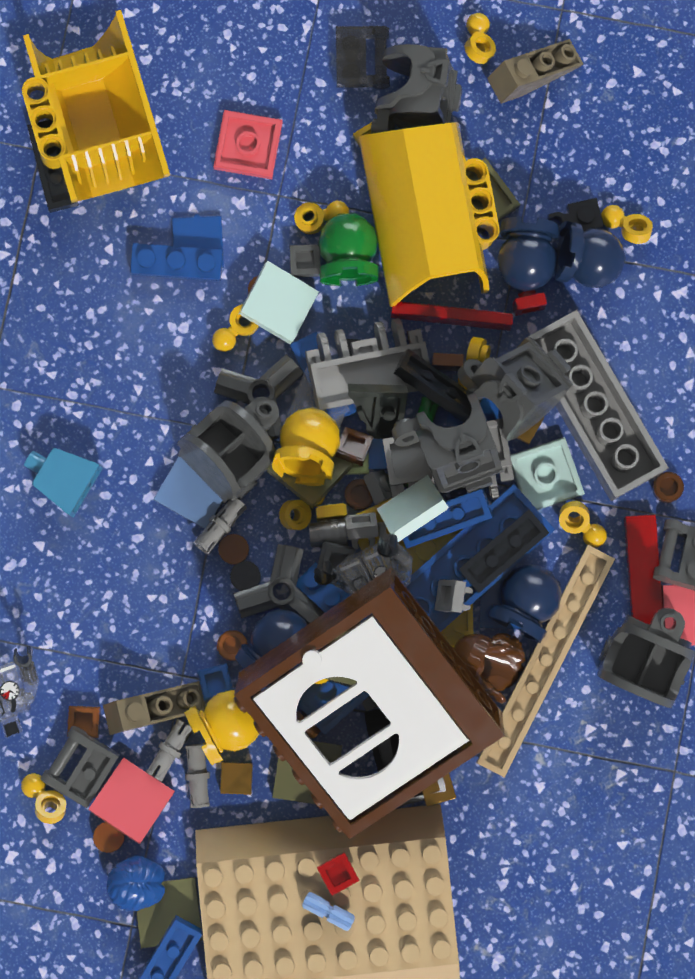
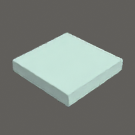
(278, 302)
(547, 474)
(412, 508)

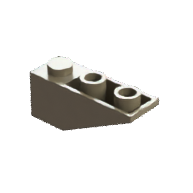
(533, 70)
(153, 707)

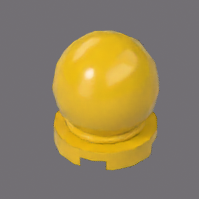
(307, 447)
(222, 726)

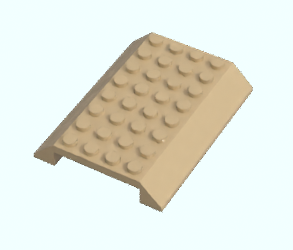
(261, 872)

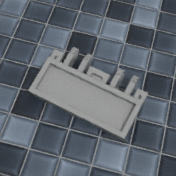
(370, 364)
(409, 464)

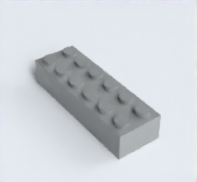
(600, 411)

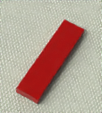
(452, 315)
(641, 562)

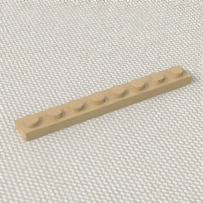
(547, 659)

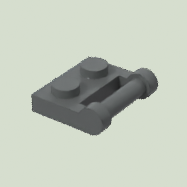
(686, 571)
(89, 771)

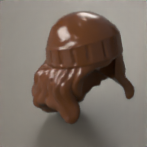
(492, 661)

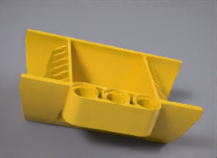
(96, 116)
(426, 207)

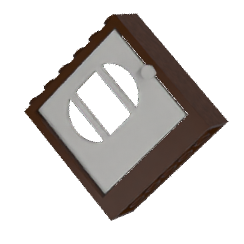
(428, 735)

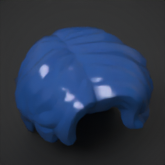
(136, 883)

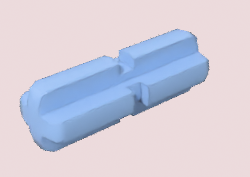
(334, 914)

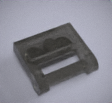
(352, 56)

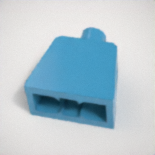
(63, 478)

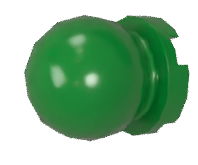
(348, 248)

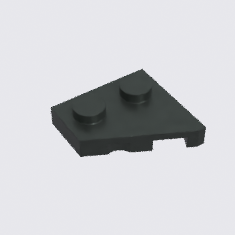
(379, 406)

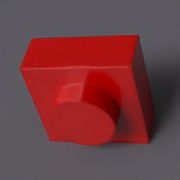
(529, 302)
(338, 873)

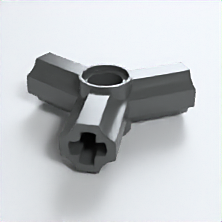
(276, 380)
(286, 572)

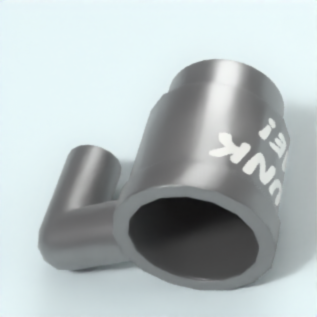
(328, 531)

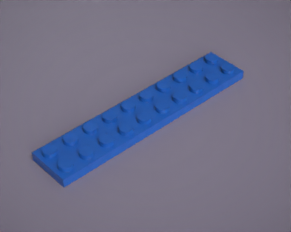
(424, 587)

